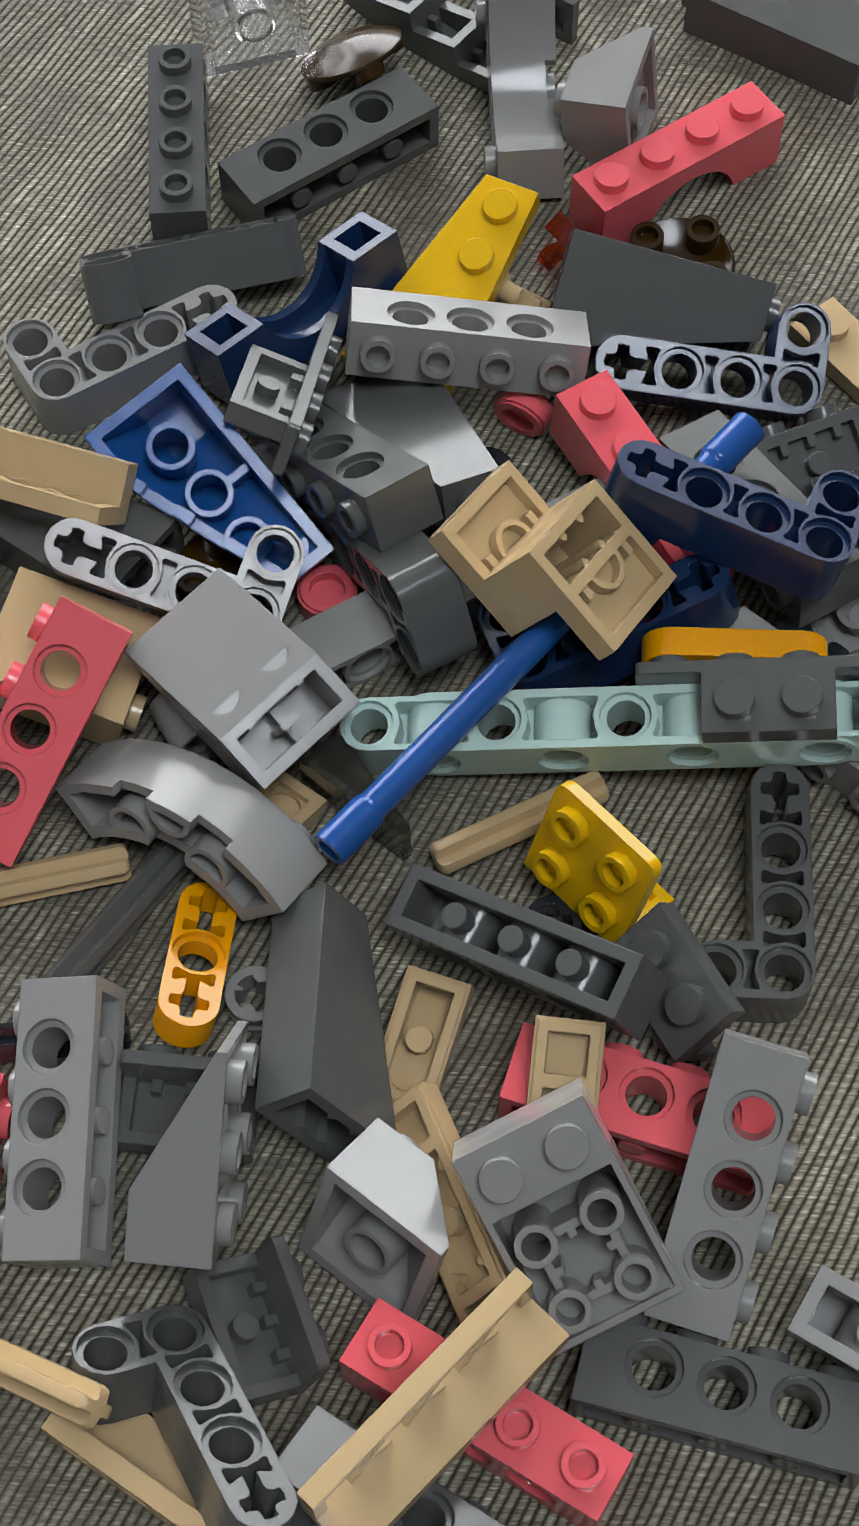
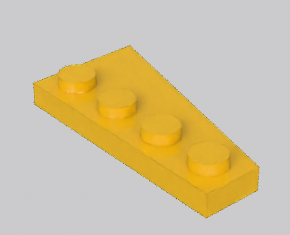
(475, 245)

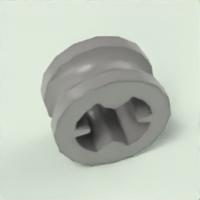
(239, 982)

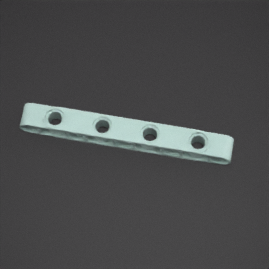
(574, 732)

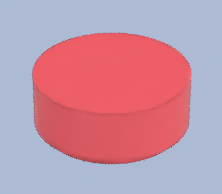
(523, 412)
(324, 588)

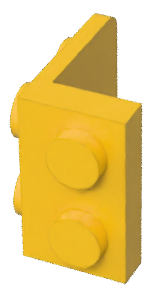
(595, 863)

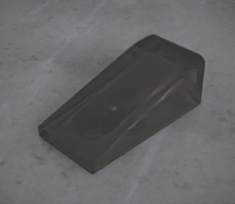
(340, 775)

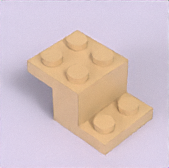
(558, 558)

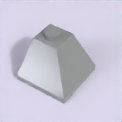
(610, 96)
(380, 1220)

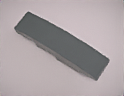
(436, 32)

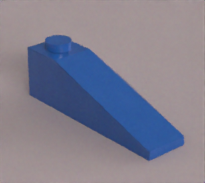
(205, 472)

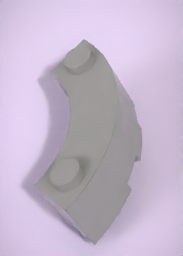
(521, 93)
(219, 820)

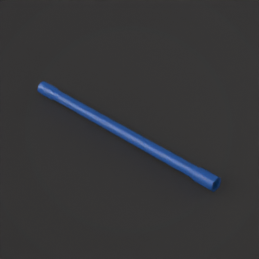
(367, 811)

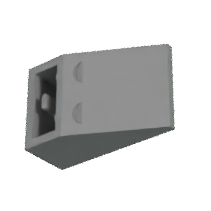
(241, 679)
(188, 1189)
(567, 1213)

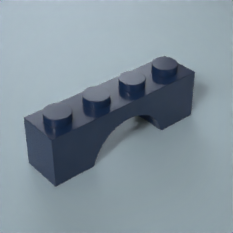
(353, 255)

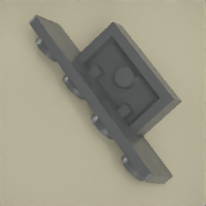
(283, 396)
(760, 696)

